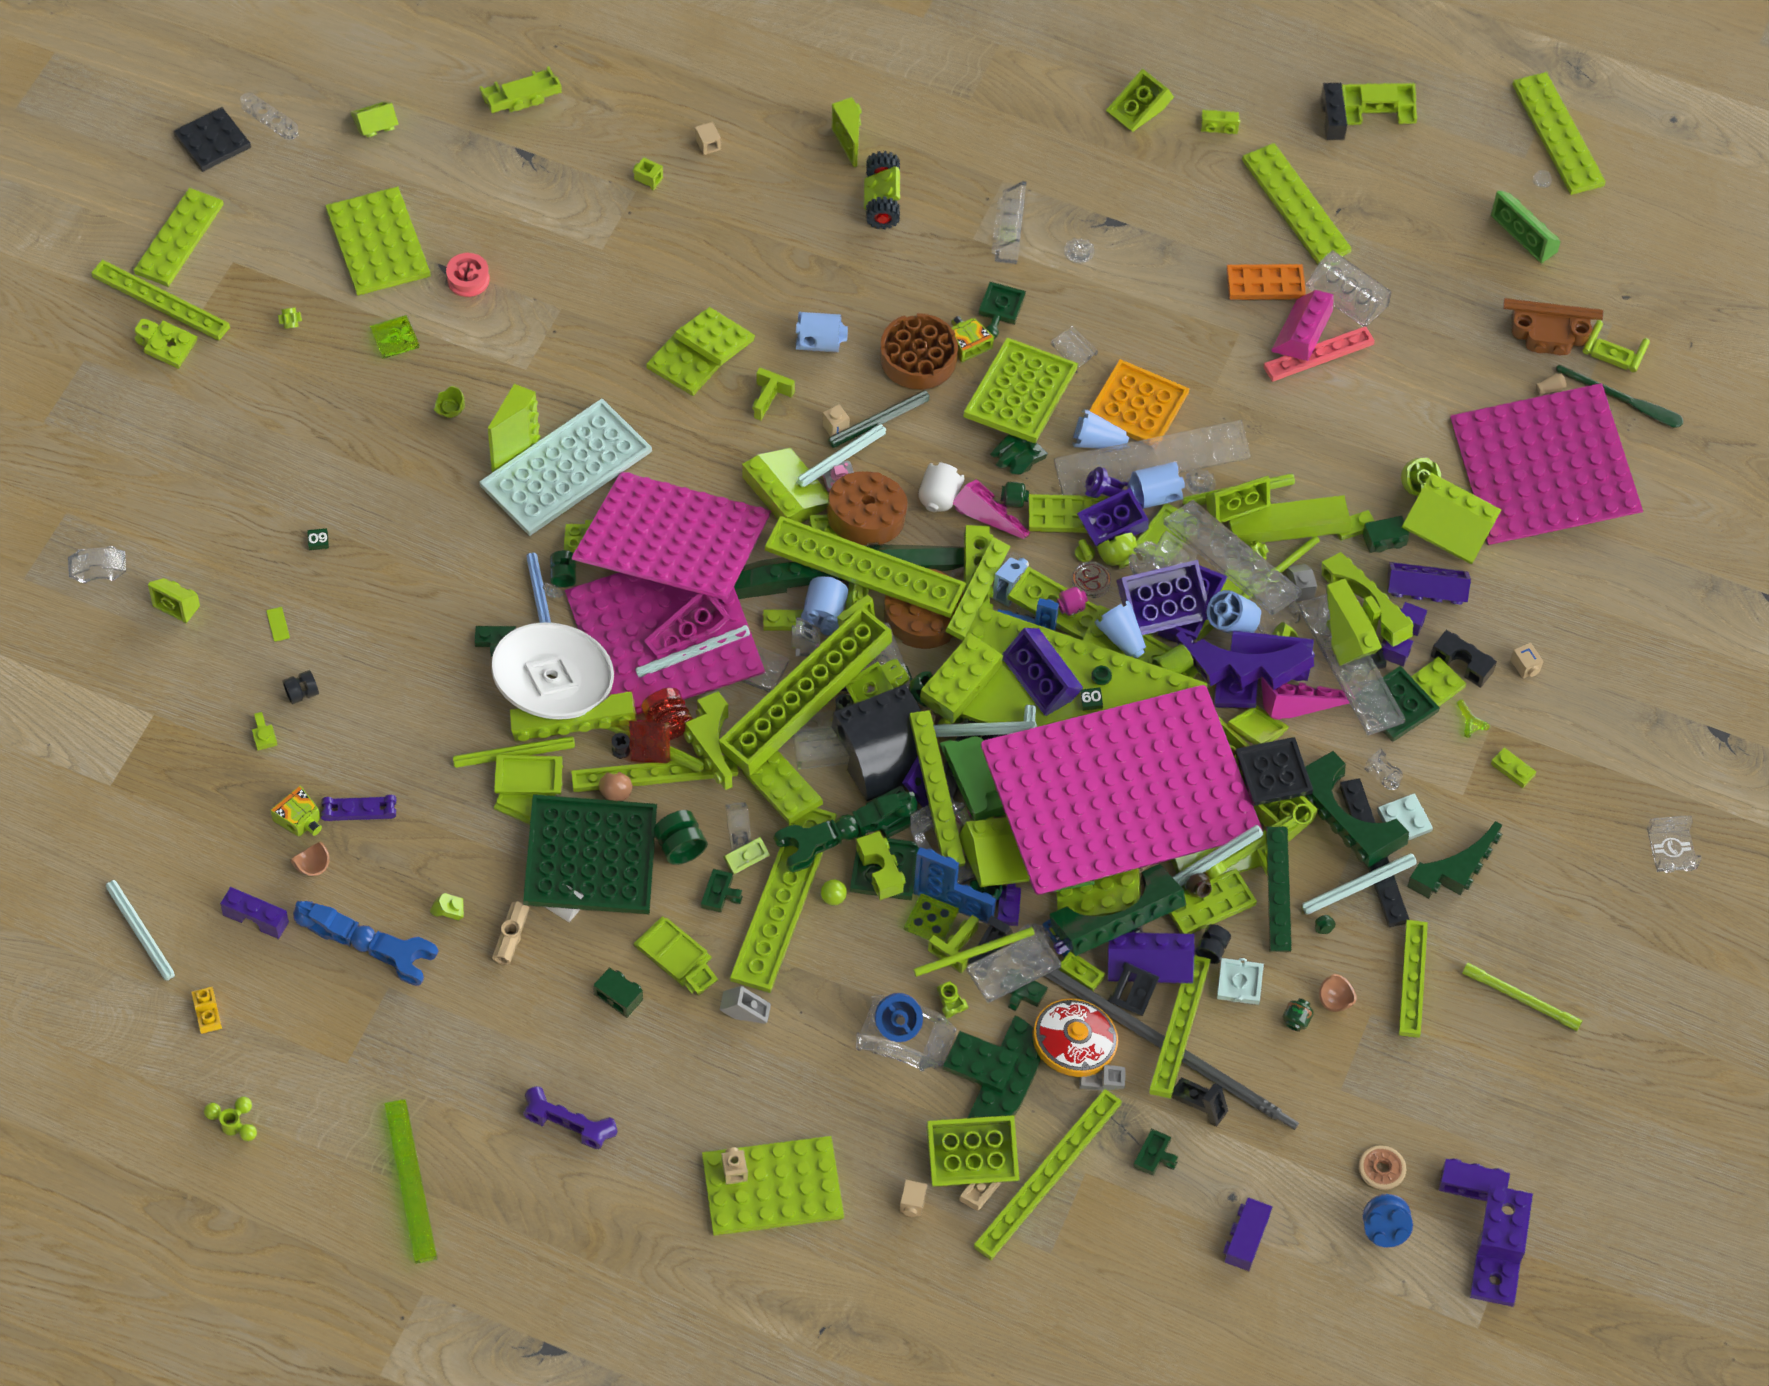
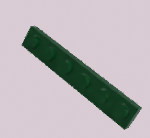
(1278, 889)

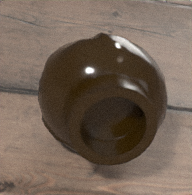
(1198, 885)

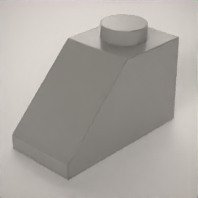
(1303, 578)
(745, 1005)

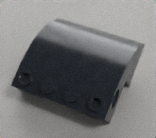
(878, 740)

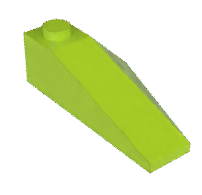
(1350, 627)

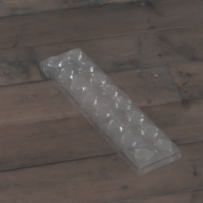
(1232, 557)
(1358, 679)

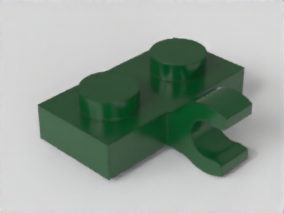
(491, 636)
(719, 890)
(1031, 993)
(1154, 1152)

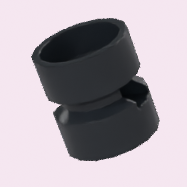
(294, 689)
(1213, 943)

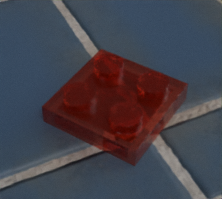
(649, 741)

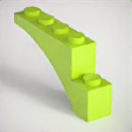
(705, 735)

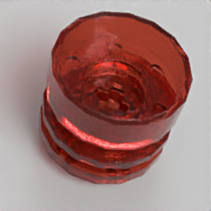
(667, 706)

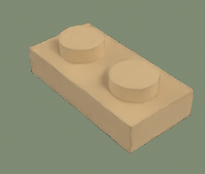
(977, 1194)

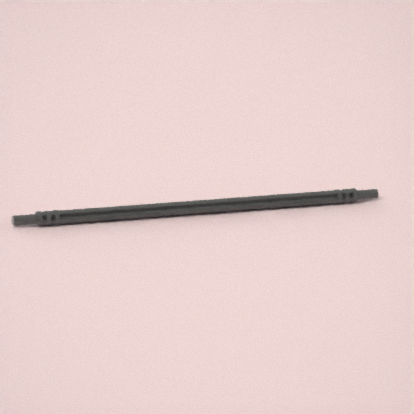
(1158, 1039)

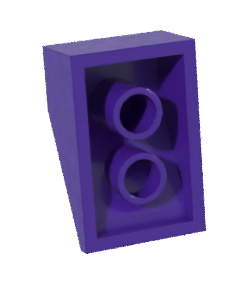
(1114, 517)

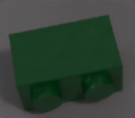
(1385, 534)
(618, 992)

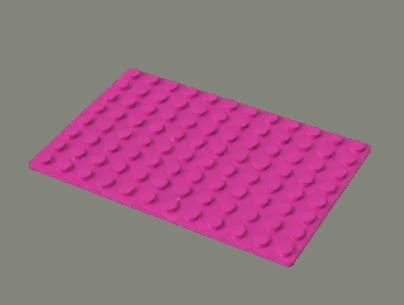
(1120, 789)

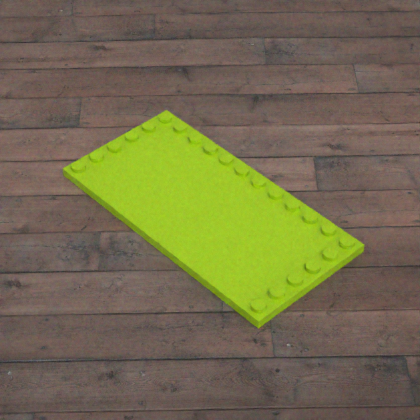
(1005, 697)

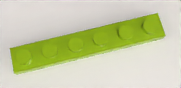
(977, 588)
(1413, 978)

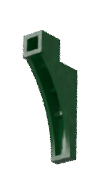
(1457, 870)

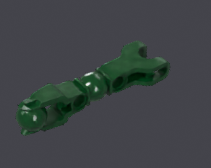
(875, 816)

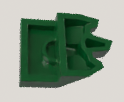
(1018, 454)

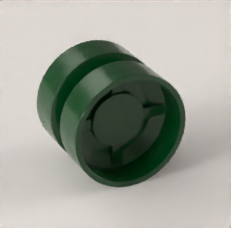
(680, 837)

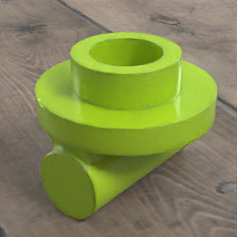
(1084, 551)

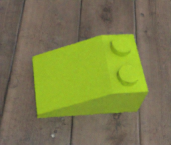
(1140, 101)
(845, 125)

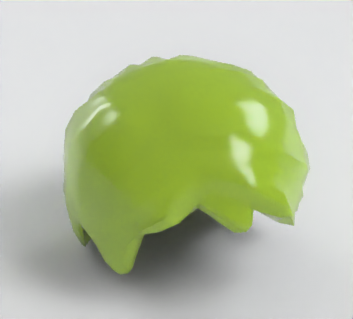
(450, 402)

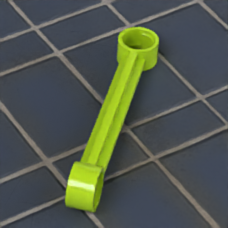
(1289, 821)

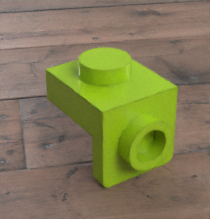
(700, 979)

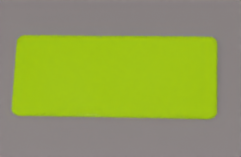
(278, 624)

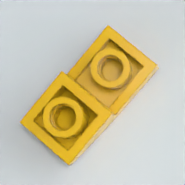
(206, 1010)

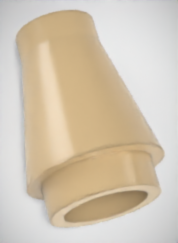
(1554, 383)

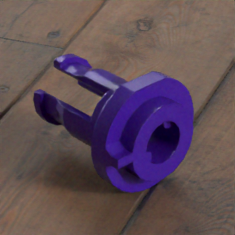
(1100, 483)

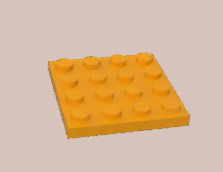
(1139, 401)

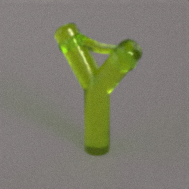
(1470, 720)

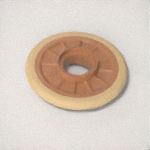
(1376, 1178)

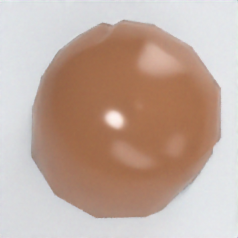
(615, 786)

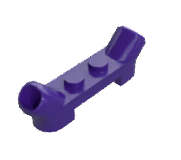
(592, 1133)

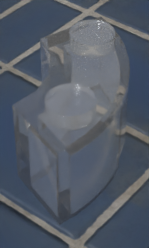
(97, 564)

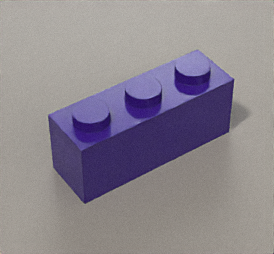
(1470, 1179)
(1247, 1233)

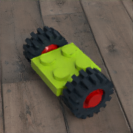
(882, 190)

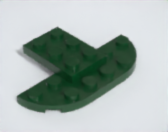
(1001, 1070)

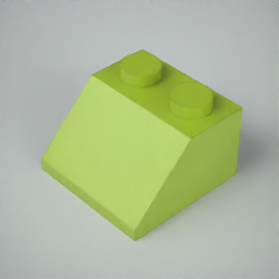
(375, 118)
(173, 599)

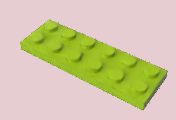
(178, 237)

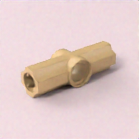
(507, 943)

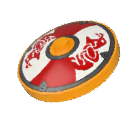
(1075, 1037)

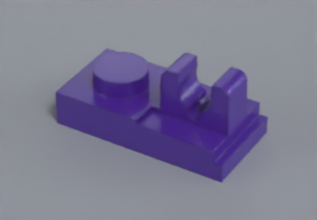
(1009, 904)

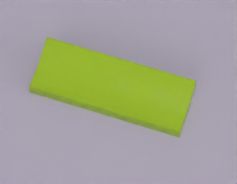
(1294, 520)

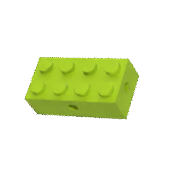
(961, 678)

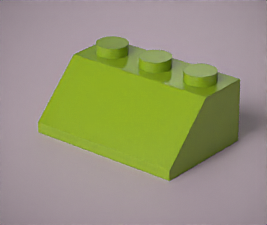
(1239, 499)

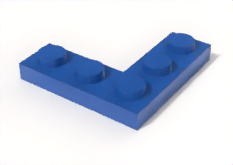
(1045, 615)

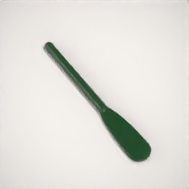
(1654, 411)

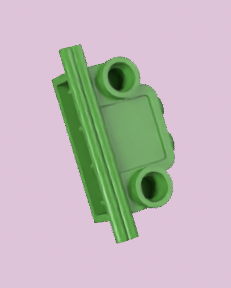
(973, 777)

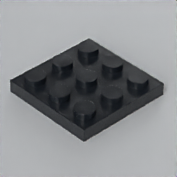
(212, 139)
(1274, 771)

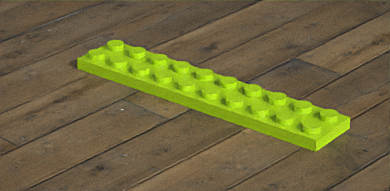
(865, 566)
(1035, 585)
(777, 914)

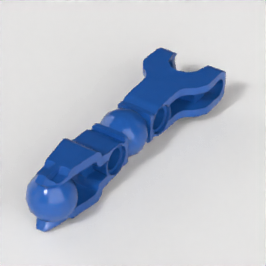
(382, 946)

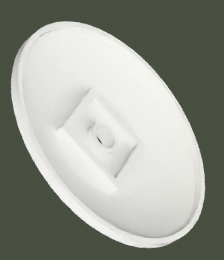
(543, 649)

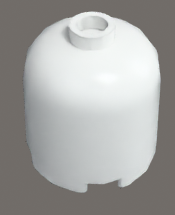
(940, 487)

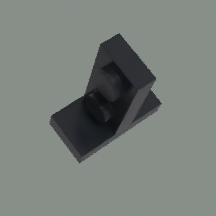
(996, 930)
(1206, 1100)

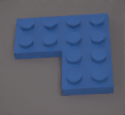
(938, 878)

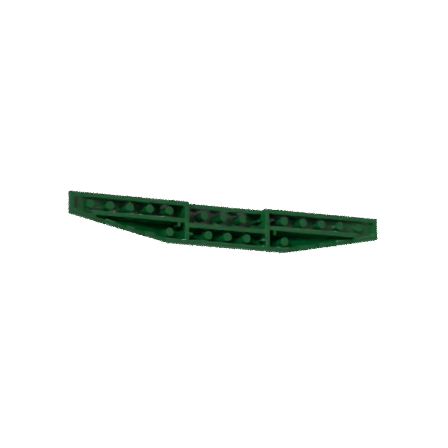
(778, 574)

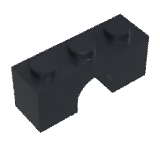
(1333, 103)
(1452, 647)

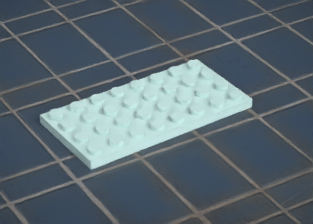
(565, 467)

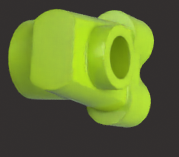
(953, 1004)

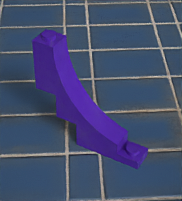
(1275, 667)

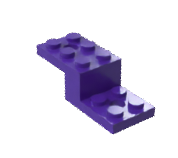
(1501, 1245)

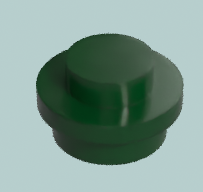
(1101, 675)
(1324, 924)

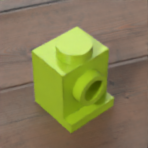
(648, 173)

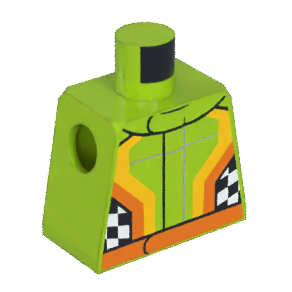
(971, 338)
(297, 813)

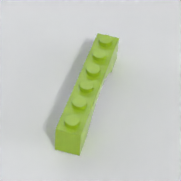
(1394, 624)
(614, 711)

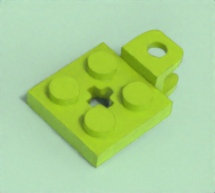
(156, 341)
(877, 676)

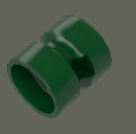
(562, 569)

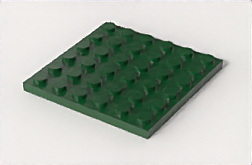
(593, 848)

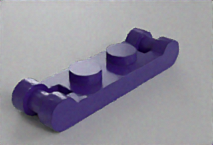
(358, 808)

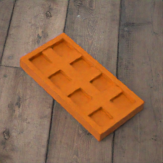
(1265, 281)

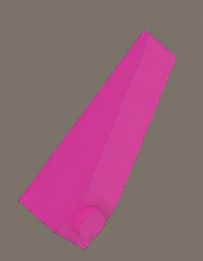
(979, 503)
(693, 621)
(1300, 699)

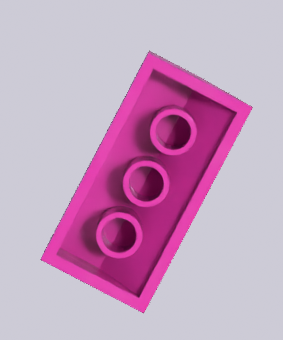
(1304, 325)

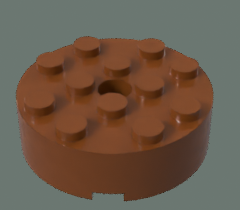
(918, 351)
(866, 508)
(917, 625)

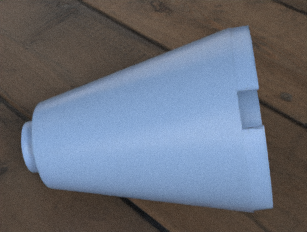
(1097, 432)
(1123, 630)

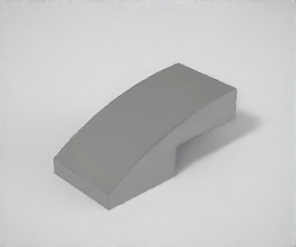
(1109, 1078)

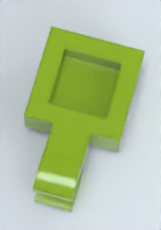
(263, 735)

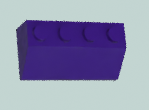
(1428, 582)
(1213, 584)
(1264, 643)
(1041, 670)
(1159, 953)

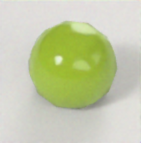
(833, 892)

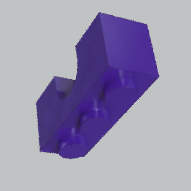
(1400, 652)
(268, 917)

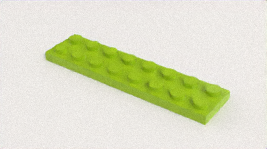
(1558, 133)
(1295, 202)

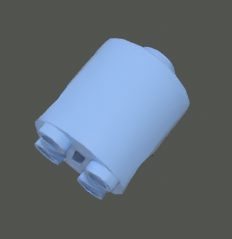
(820, 332)
(1157, 485)
(825, 602)
(1233, 612)

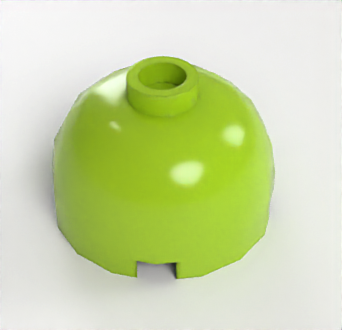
(1416, 474)
(1118, 550)

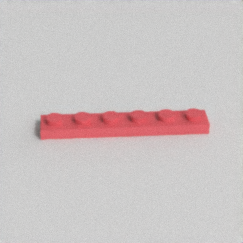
(1322, 353)

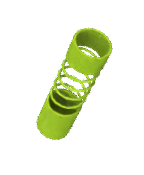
(1176, 659)

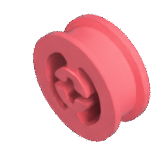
(477, 277)

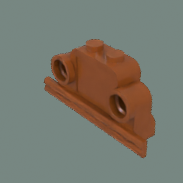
(1551, 326)

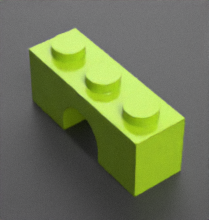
(874, 850)

